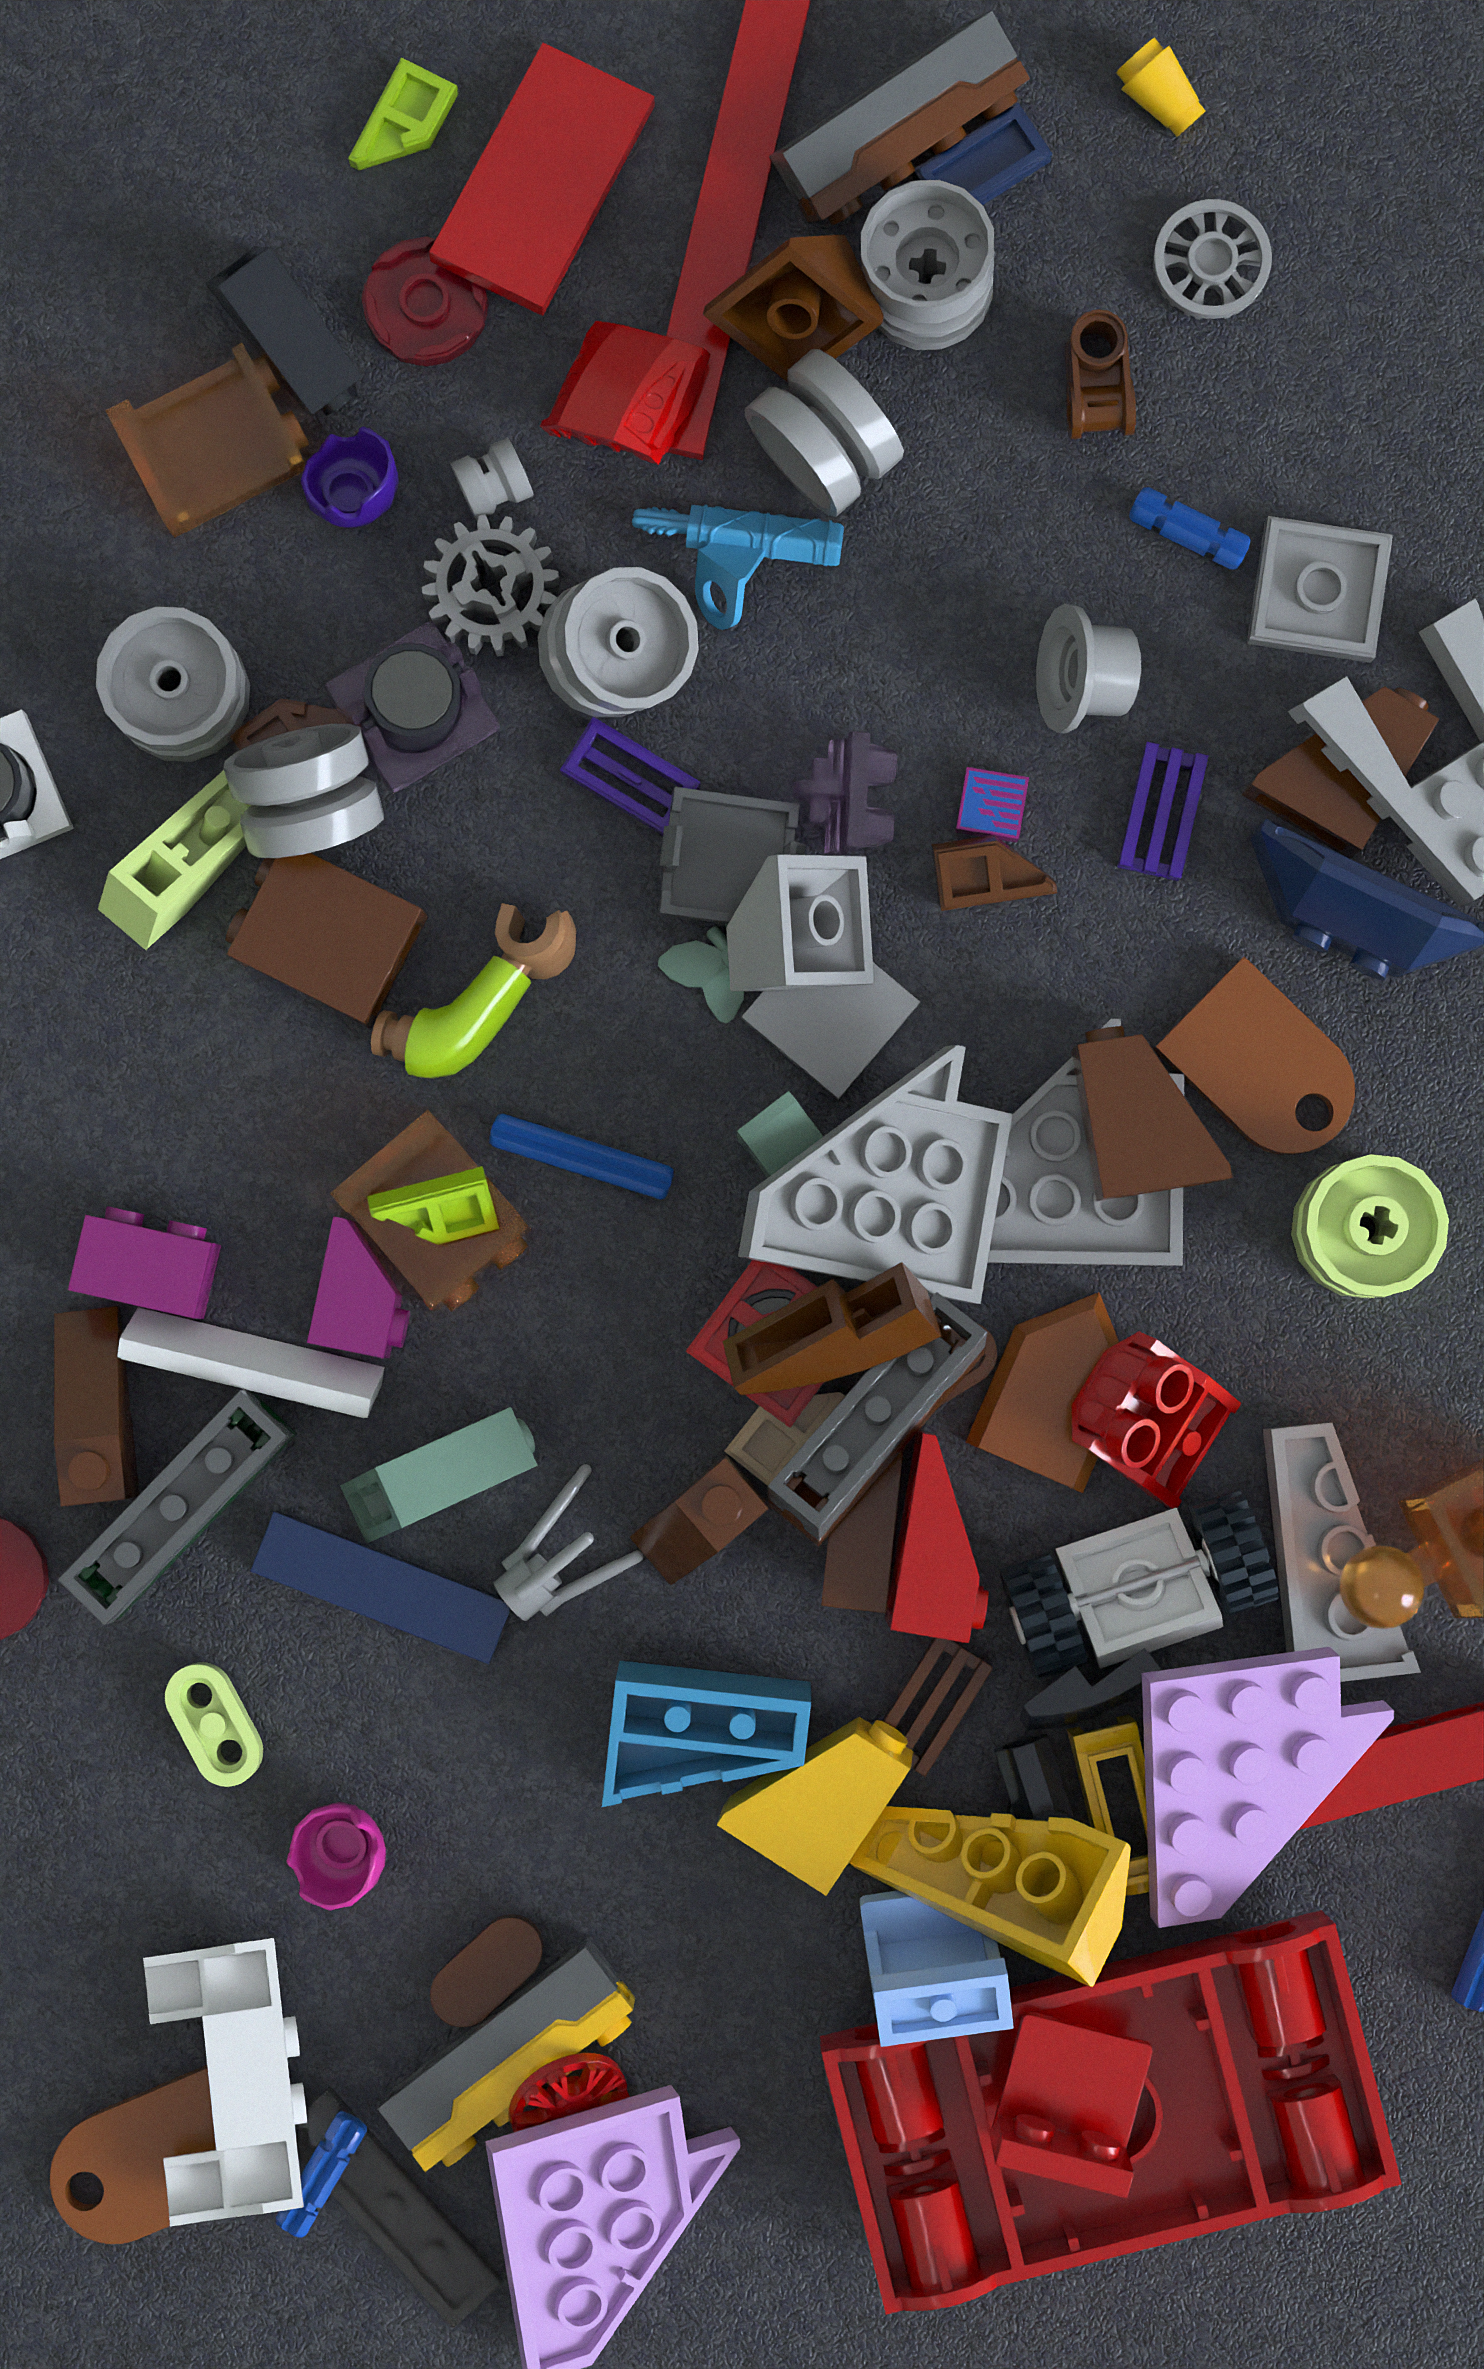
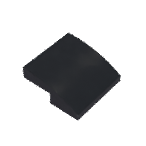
(1074, 1700)

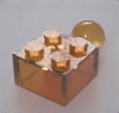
(1447, 1518)

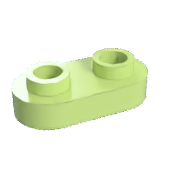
(209, 1725)

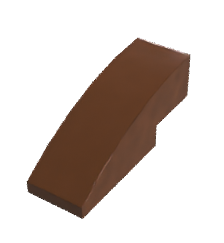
(833, 1333)
(863, 1547)

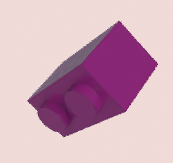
(145, 1265)

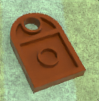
(1257, 1059)
(126, 2152)

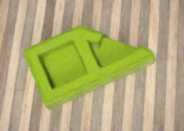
(404, 116)
(440, 1207)

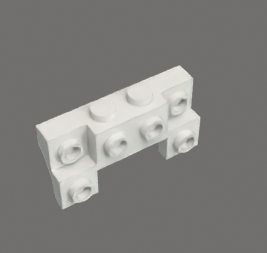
(248, 2081)

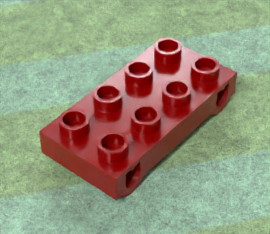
(1244, 2115)

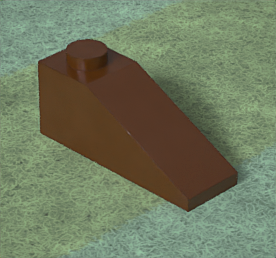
(92, 1409)

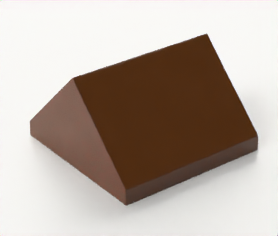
(798, 301)

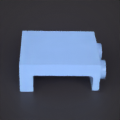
(931, 1972)

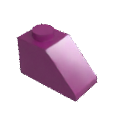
(356, 1298)

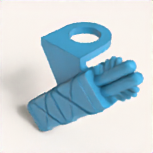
(736, 542)

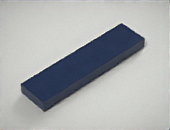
(381, 1587)

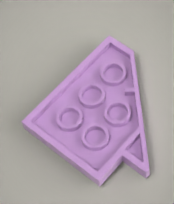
(1237, 1769)

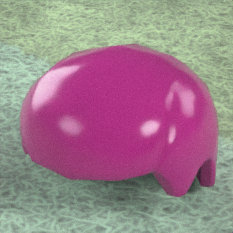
(336, 1855)

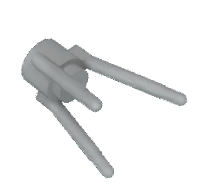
(531, 1583)

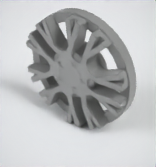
(1212, 259)

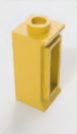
(1102, 1745)

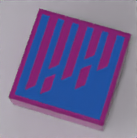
(992, 804)

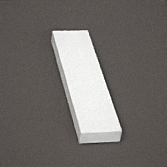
(251, 1362)

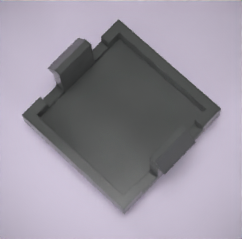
(718, 848)

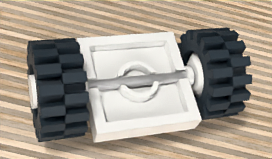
(1140, 1585)

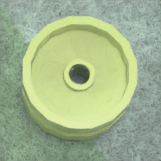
(1407, 1220)

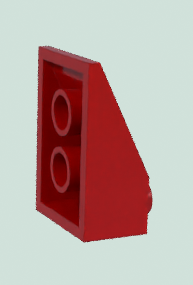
(934, 1568)

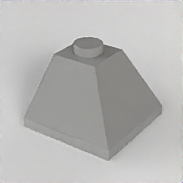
(802, 926)

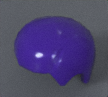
(351, 479)

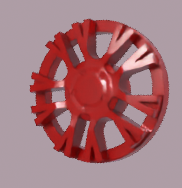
(567, 2094)

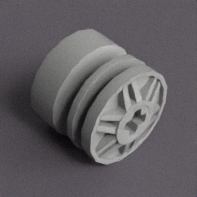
(922, 232)

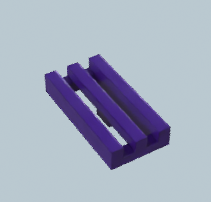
(1174, 759)
(613, 796)

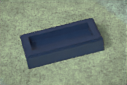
(990, 156)

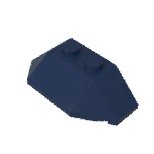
(1358, 909)

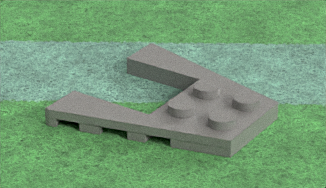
(1446, 807)

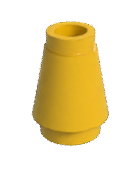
(1161, 87)

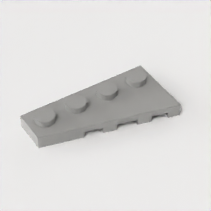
(1314, 1538)

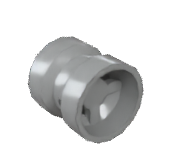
(492, 479)

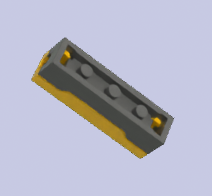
(482, 2068)

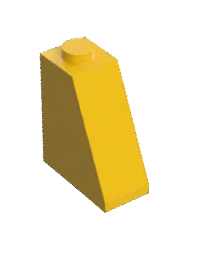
(822, 1811)

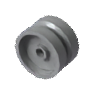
(824, 432)
(618, 642)
(159, 651)
(304, 790)

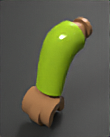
(454, 1035)

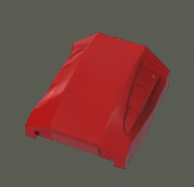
(628, 390)
(1150, 1415)

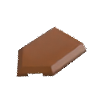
(1034, 1385)

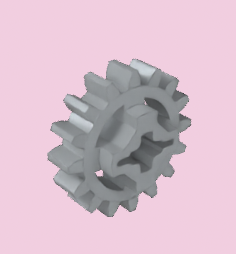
(471, 599)

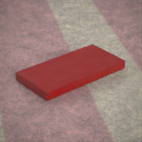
(542, 179)

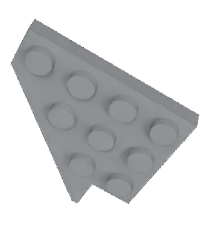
(891, 1185)
(1049, 1196)

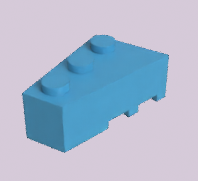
(700, 1727)

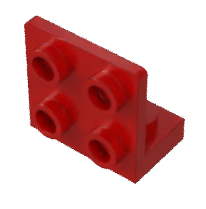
(1070, 2103)

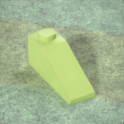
(175, 864)

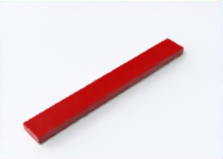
(734, 192)

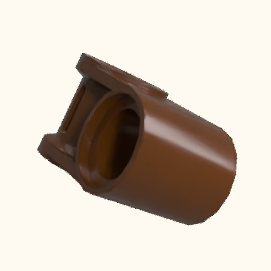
(1099, 389)

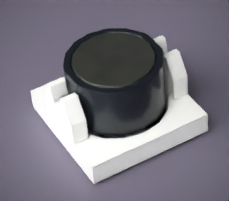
(18, 786)

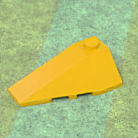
(1026, 1883)

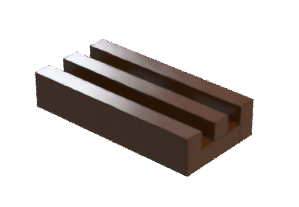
(961, 1657)

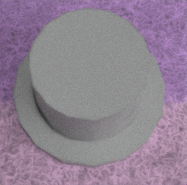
(1085, 669)

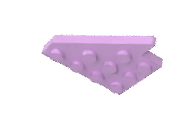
(593, 2214)

